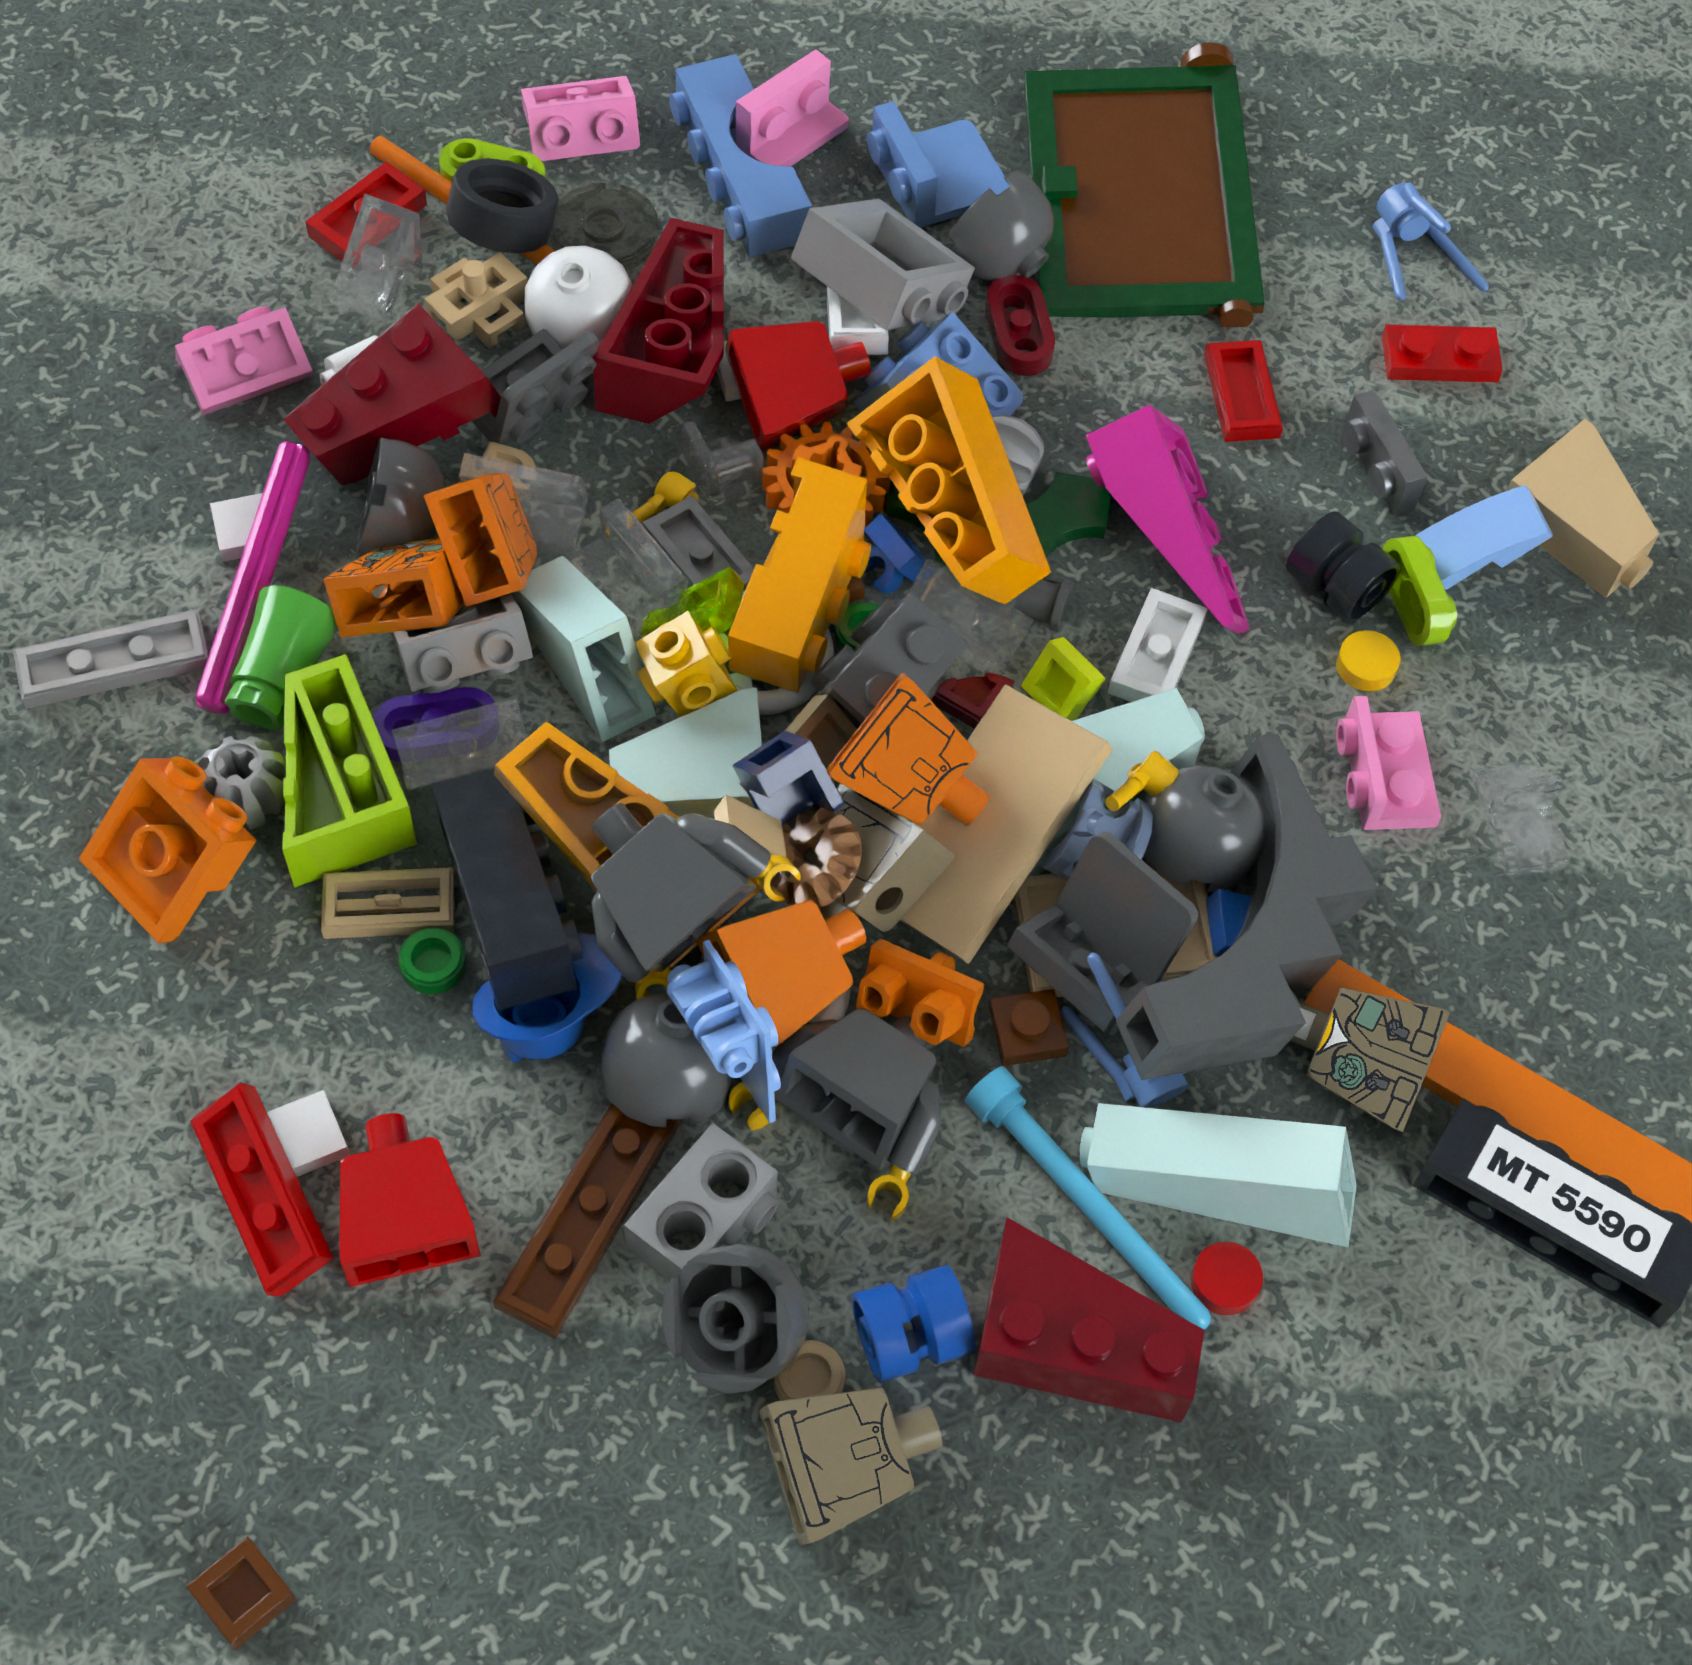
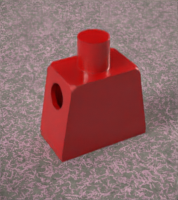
(791, 377)
(400, 1206)

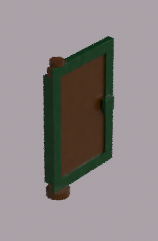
(1146, 190)

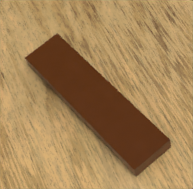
(582, 1221)

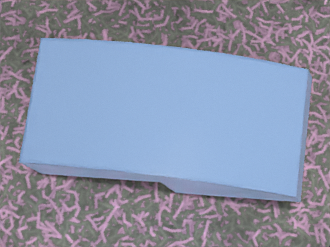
(1486, 532)

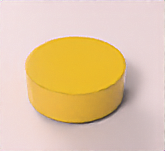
(1368, 660)

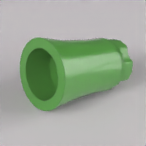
(285, 636)

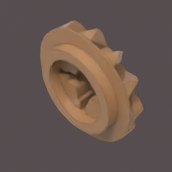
(839, 850)

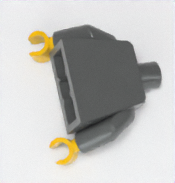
(671, 887)
(864, 1089)

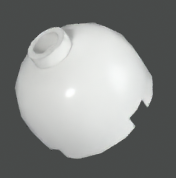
(575, 293)

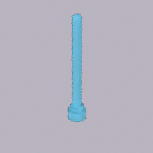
(1000, 1101)

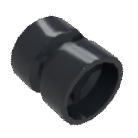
(1336, 560)

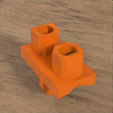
(926, 990)

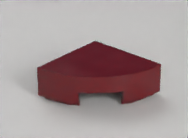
(970, 696)

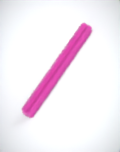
(253, 572)

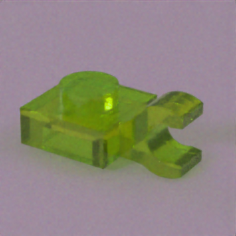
(709, 602)

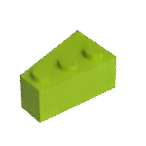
(338, 779)

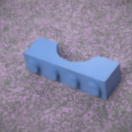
(760, 200)

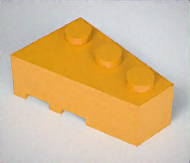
(803, 578)

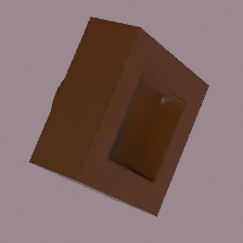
(1028, 1027)
(241, 1593)

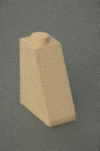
(1590, 511)

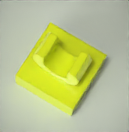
(1063, 679)

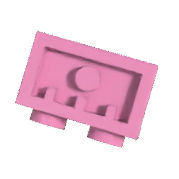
(789, 114)
(581, 118)
(242, 358)
(1389, 768)

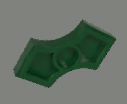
(1069, 511)

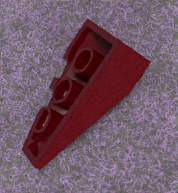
(667, 329)

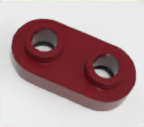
(1021, 329)

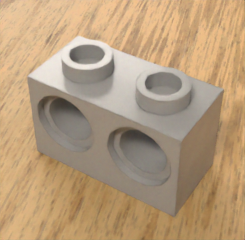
(688, 1203)

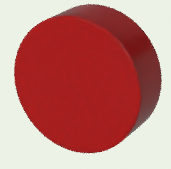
(1226, 1278)

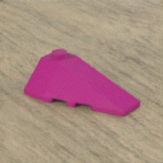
(1156, 481)

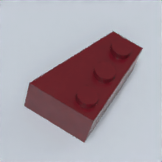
(400, 387)
(1083, 1333)

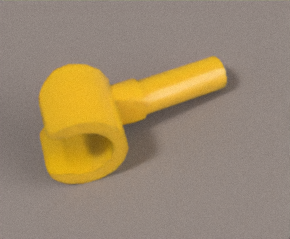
(669, 491)
(1151, 776)

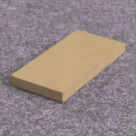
(1035, 774)

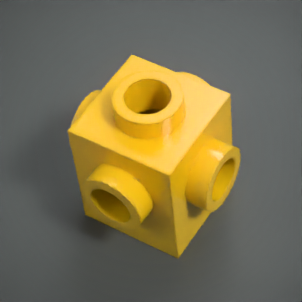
(685, 665)

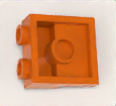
(167, 844)

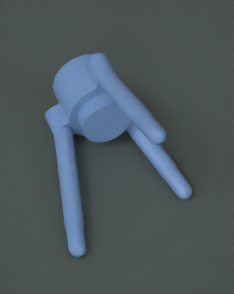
(1409, 217)
(1146, 1092)

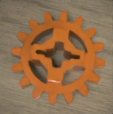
(828, 449)

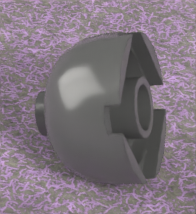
(1005, 230)
(395, 499)
(1205, 828)
(658, 1066)
(735, 1317)

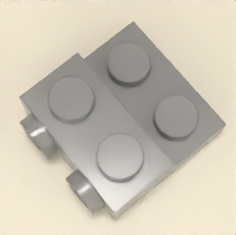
(477, 639)

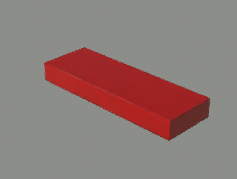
(261, 1190)

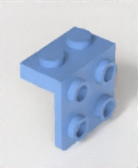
(935, 170)
(953, 344)

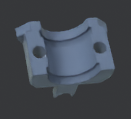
(1128, 824)

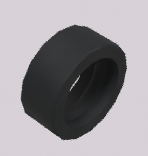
(501, 205)

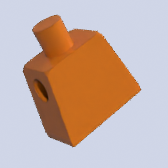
(791, 960)

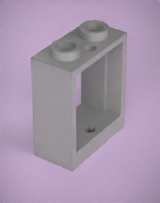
(882, 263)

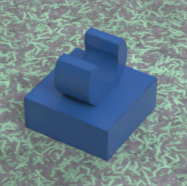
(896, 551)

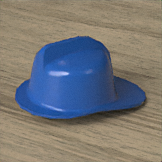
(551, 1023)

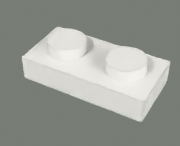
(1157, 647)

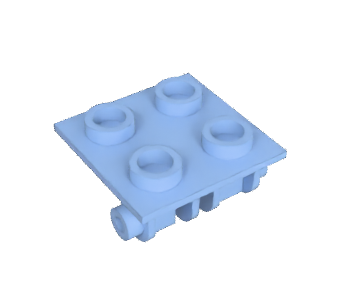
(728, 1025)

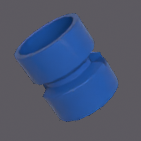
(938, 1320)

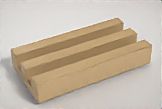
(387, 903)

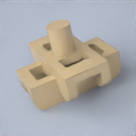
(478, 286)

